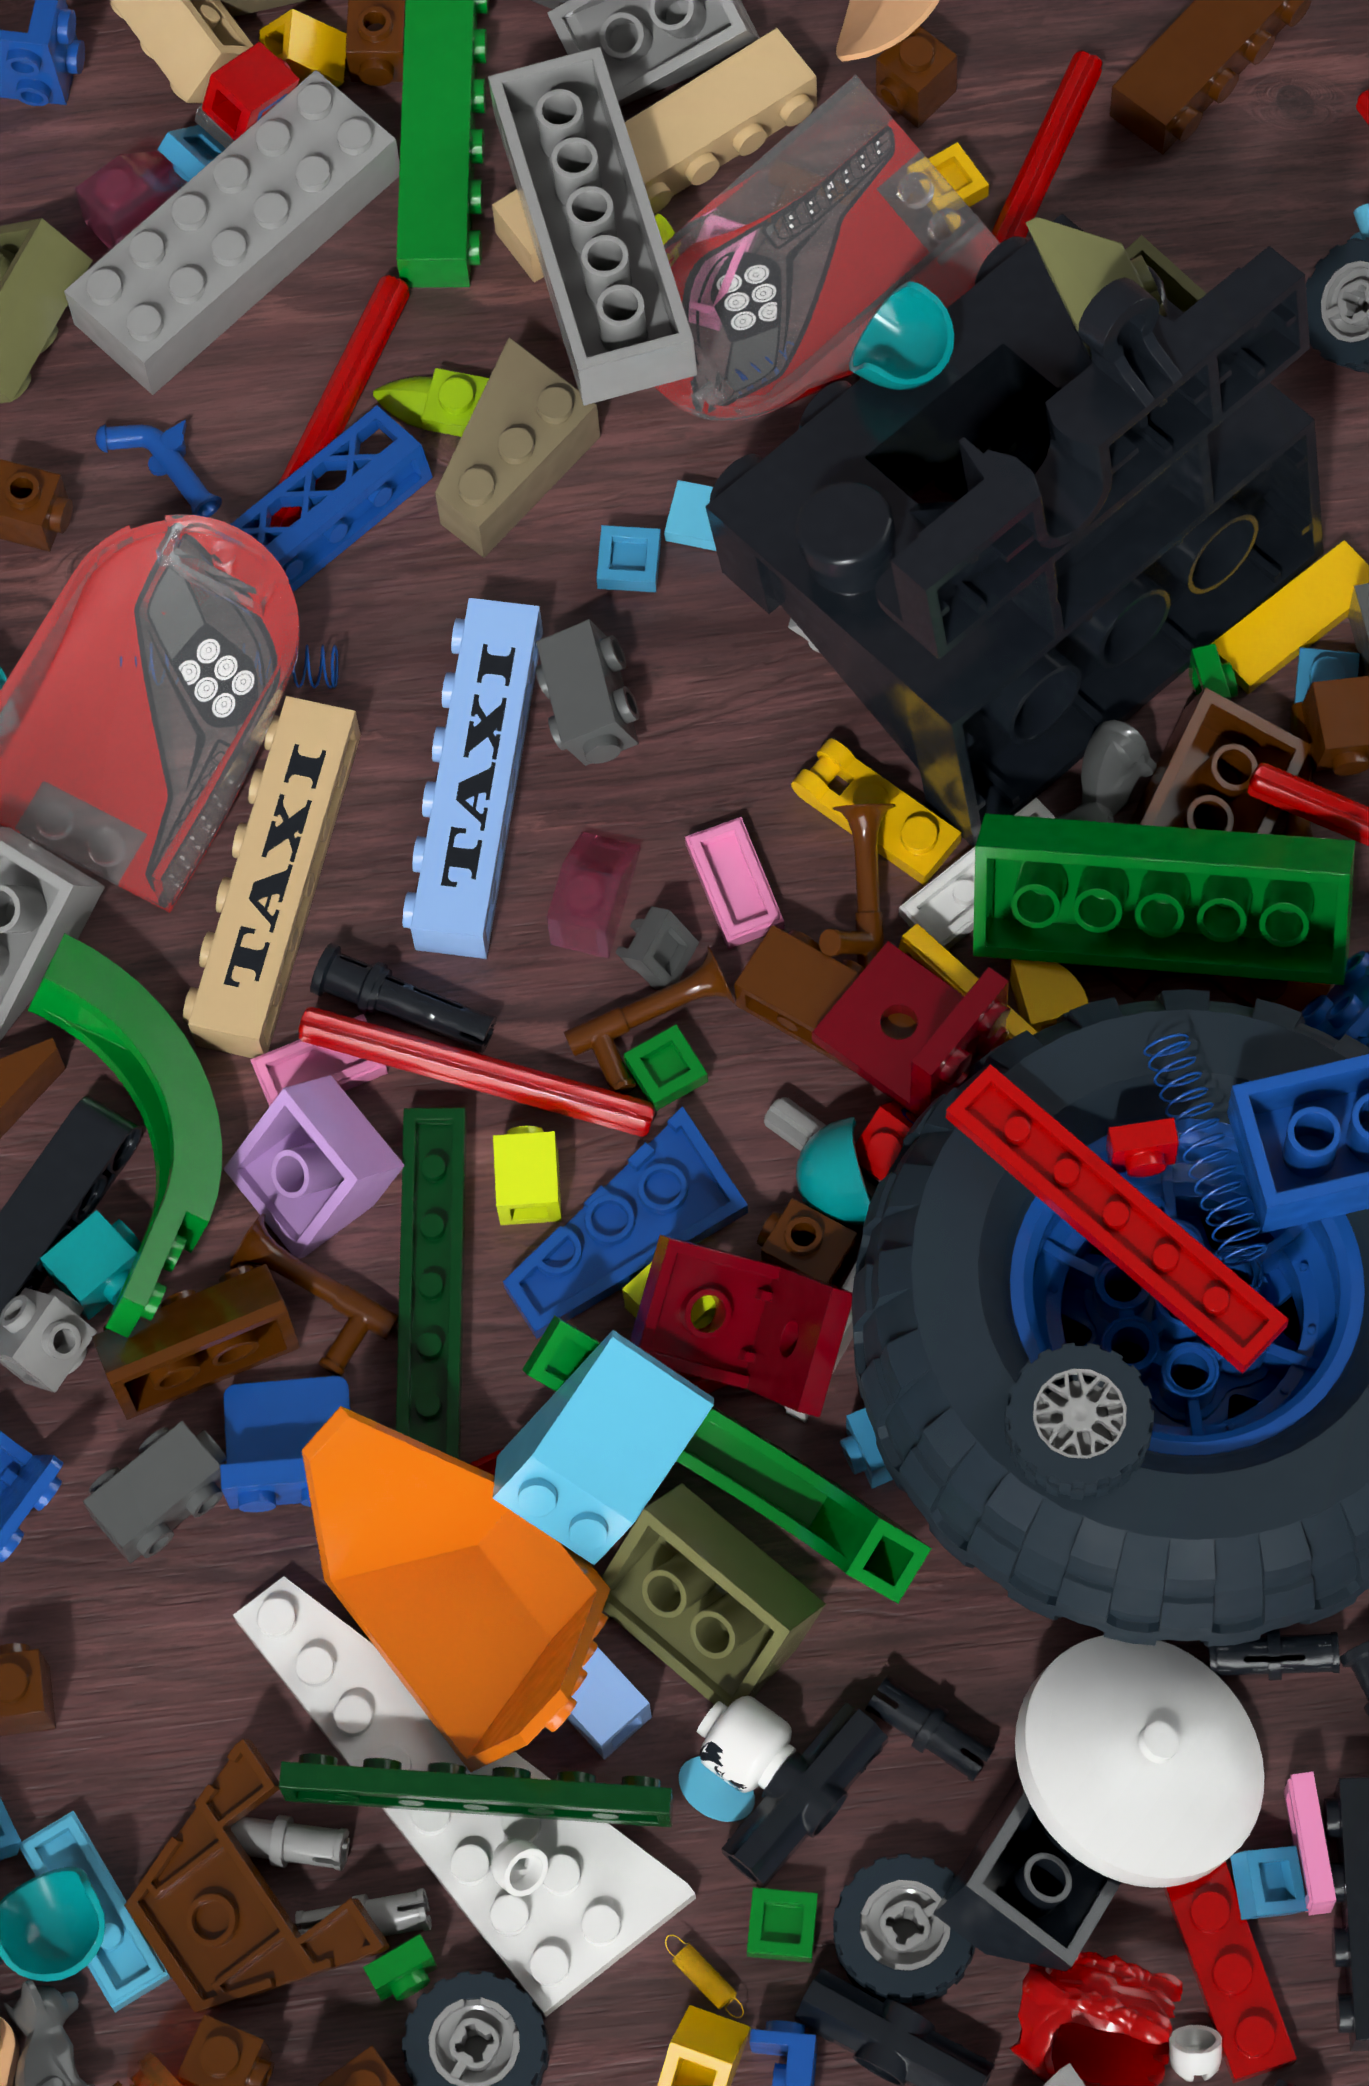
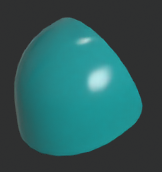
(905, 340)
(831, 1175)
(51, 1925)

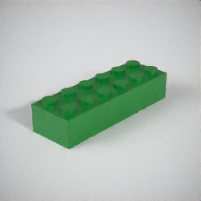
(1163, 898)

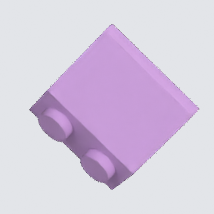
(312, 1164)

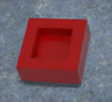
(1142, 1147)

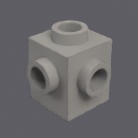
(43, 1337)

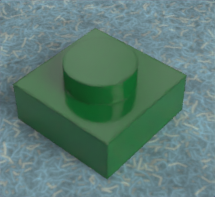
(1209, 673)
(665, 1067)
(782, 1925)
(402, 1970)

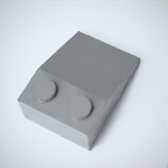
(654, 40)
(37, 906)

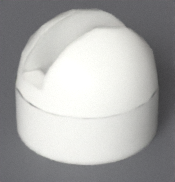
(514, 1876)
(1195, 2051)

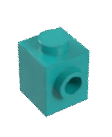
(92, 1262)

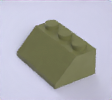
(1085, 264)
(34, 273)
(707, 1598)

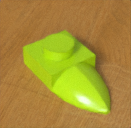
(435, 402)

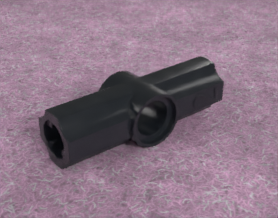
(804, 1795)
(888, 2037)

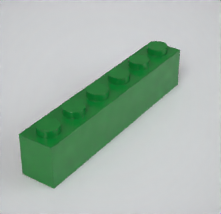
(441, 142)

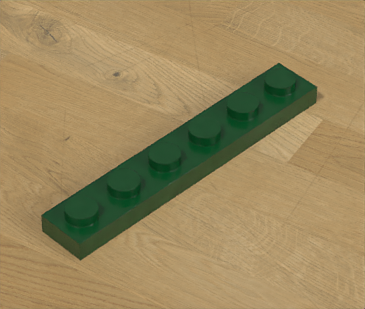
(432, 1277)
(449, 1789)

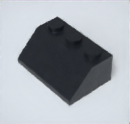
(1025, 1892)

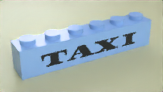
(475, 778)

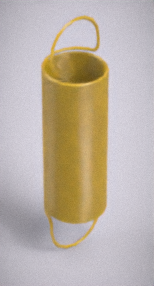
(704, 1976)

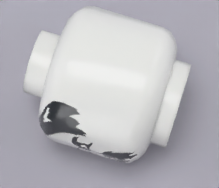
(744, 1743)

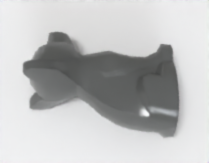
(1110, 770)
(48, 2049)

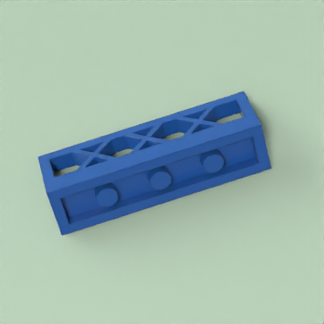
(339, 516)

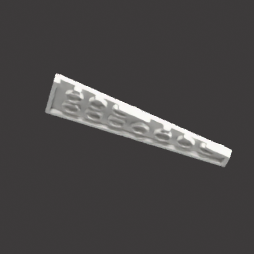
(598, 1885)

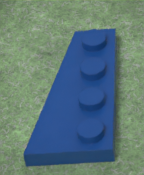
(665, 1190)

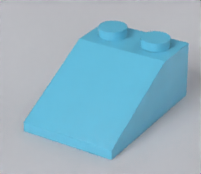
(600, 1447)

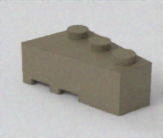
(513, 449)

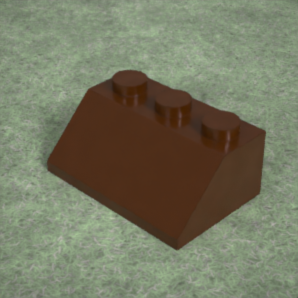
(1209, 766)
(197, 1340)

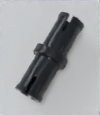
(1278, 1655)
(930, 1728)

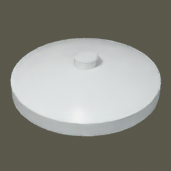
(1139, 1761)

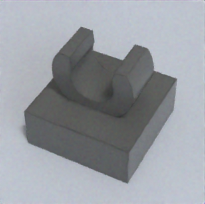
(659, 948)

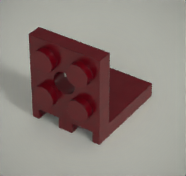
(949, 1033)
(769, 1329)

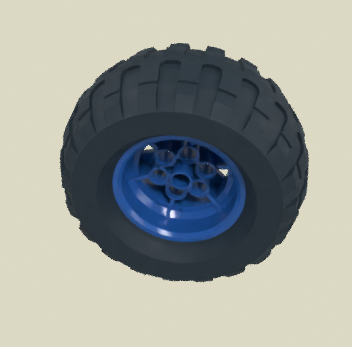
(969, 1281)

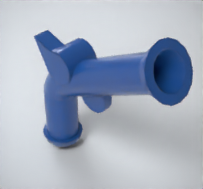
(168, 453)

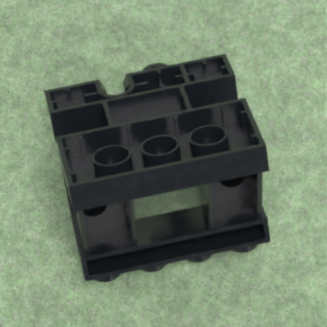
(1050, 596)

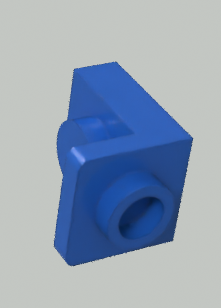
(788, 2040)

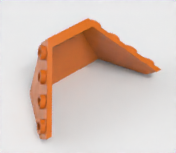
(452, 1586)

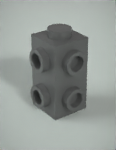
(587, 693)
(157, 1490)

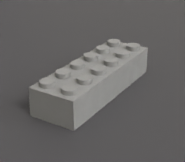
(592, 226)
(233, 232)

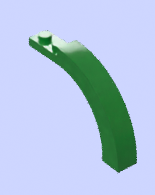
(169, 1087)
(769, 1481)

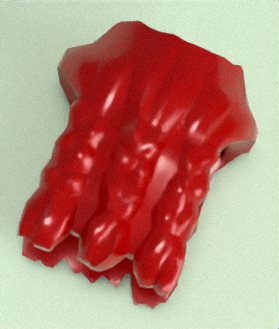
(1100, 2019)

